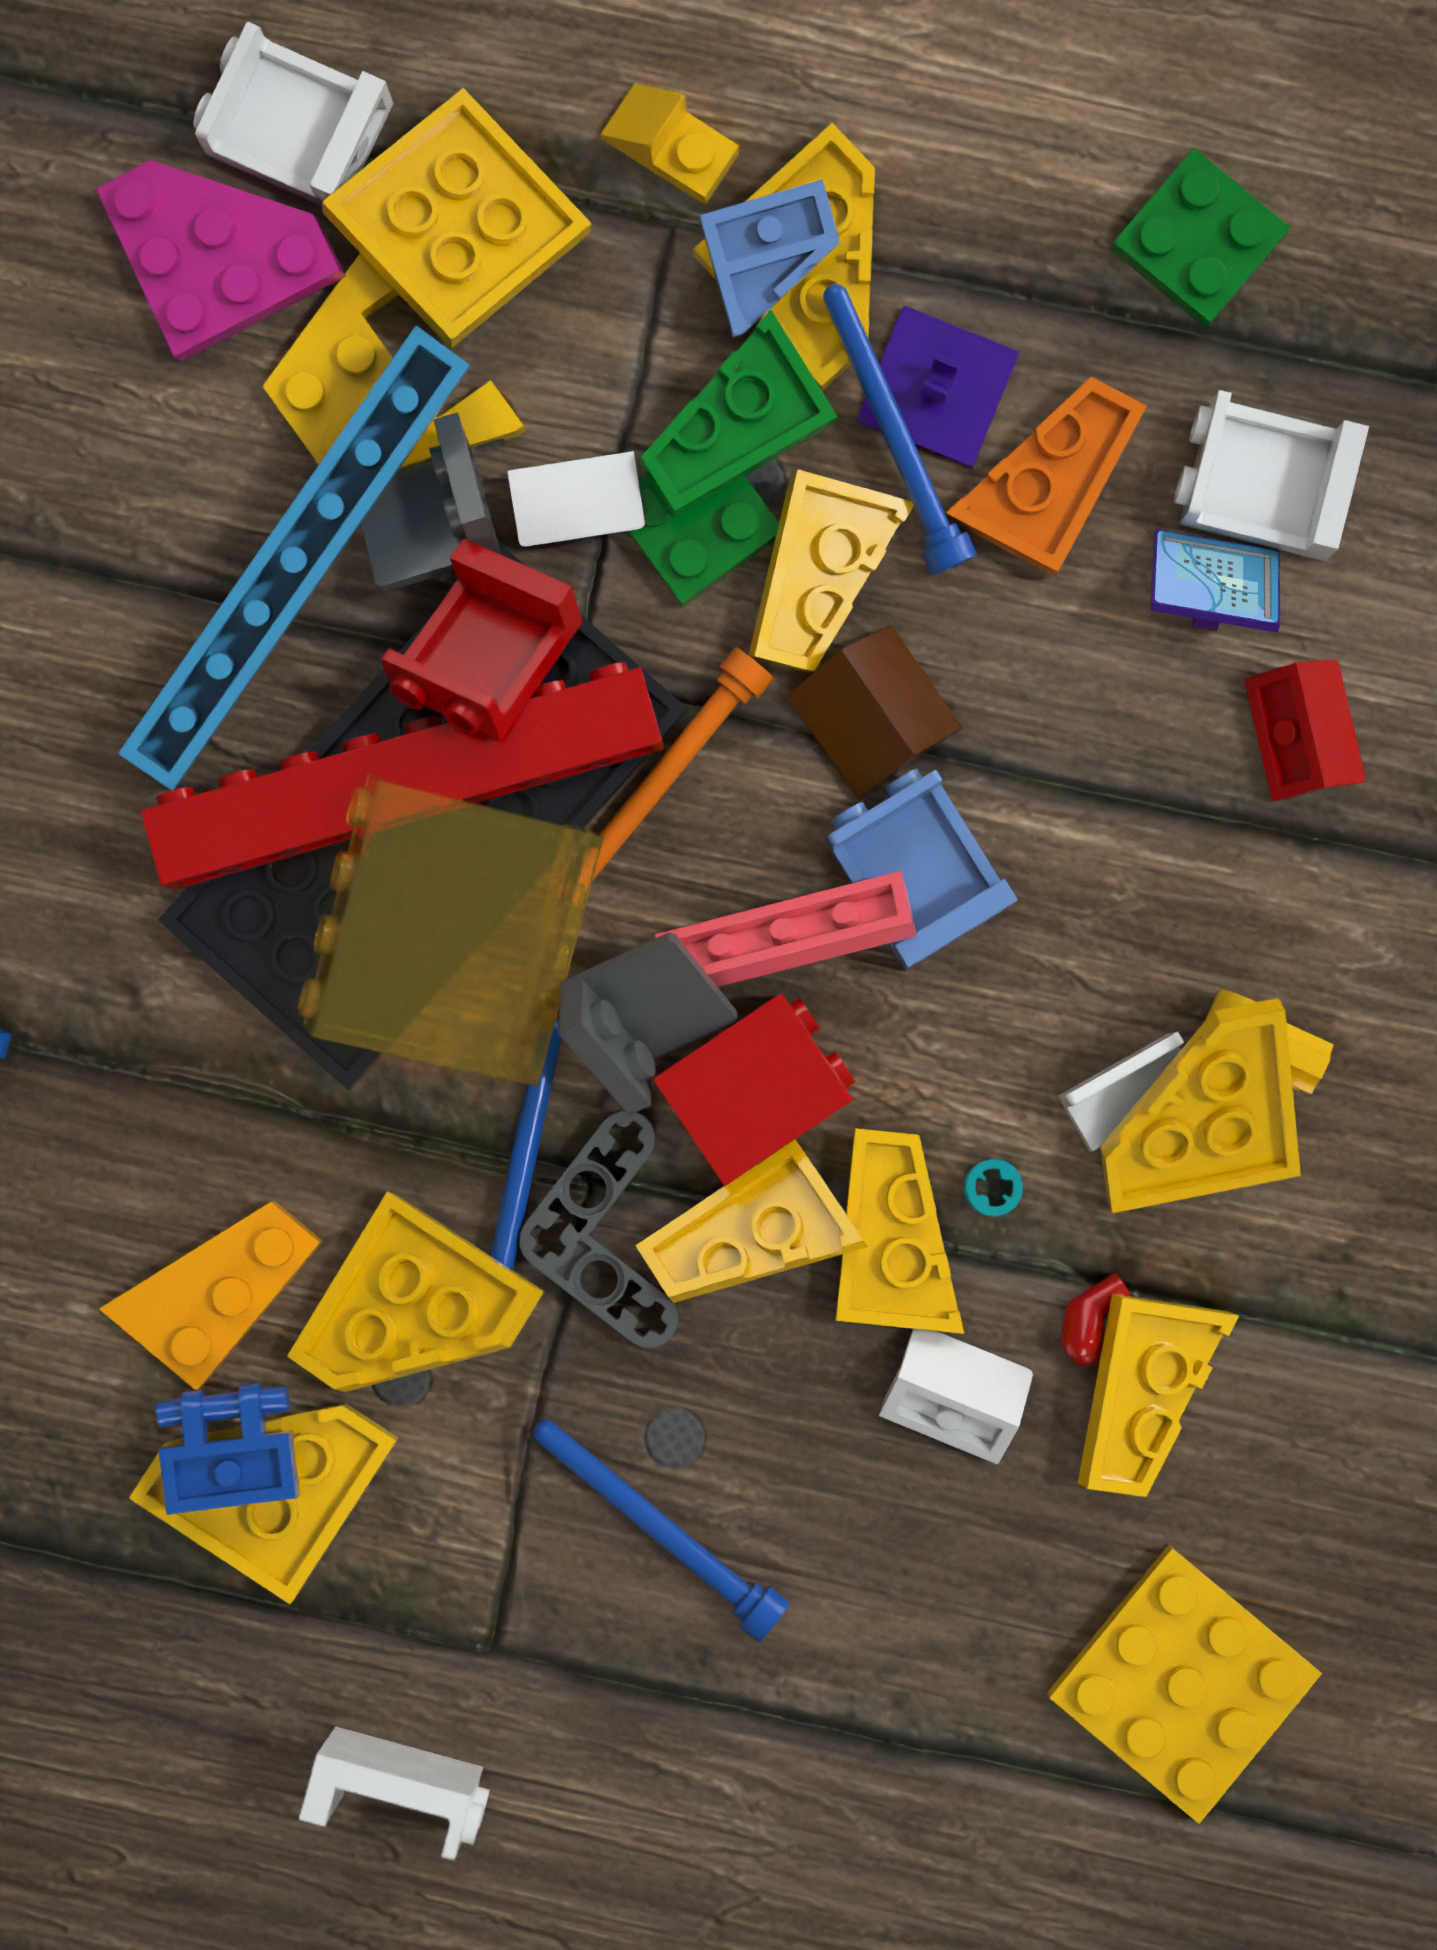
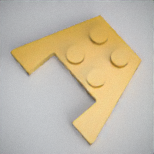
(342, 359)

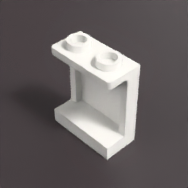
(290, 117)
(1270, 478)
(399, 1777)

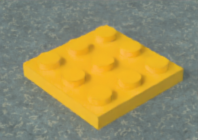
(456, 218)
(1183, 1684)

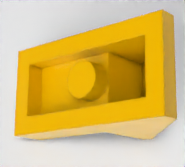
(669, 141)

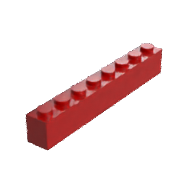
(308, 801)

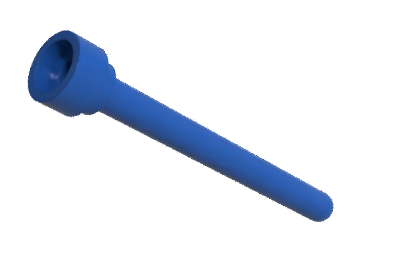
(943, 542)
(524, 1158)
(753, 1605)

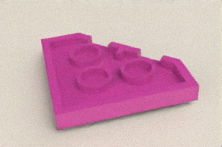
(214, 253)

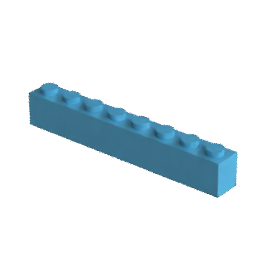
(295, 558)

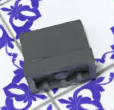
(429, 513)
(638, 1011)

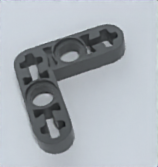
(584, 1248)

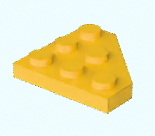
(850, 193)
(1212, 1117)
(410, 1303)
(285, 1539)

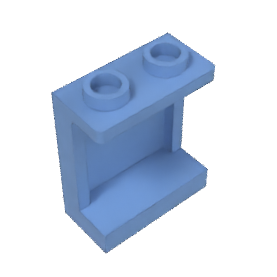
(940, 861)

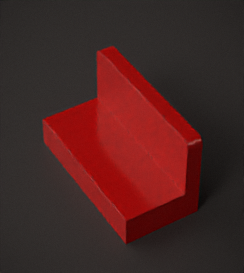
(1304, 729)

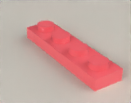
(801, 930)

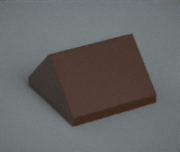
(873, 710)

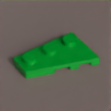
(739, 422)

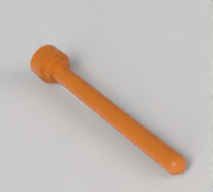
(738, 683)

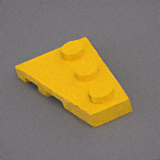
(819, 561)
(751, 1229)
(1144, 1381)

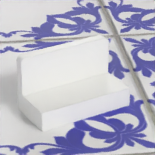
(576, 499)
(1108, 1096)
(958, 1394)

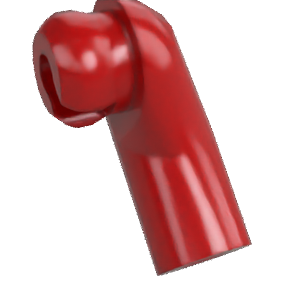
(1085, 1319)

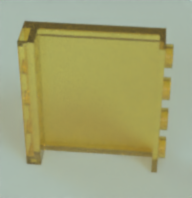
(449, 931)

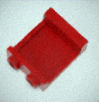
(485, 643)
(756, 1087)

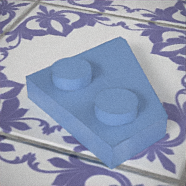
(767, 248)

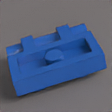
(228, 1470)

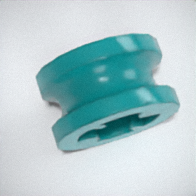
(1005, 1172)

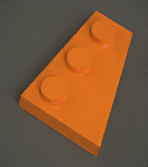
(1051, 481)

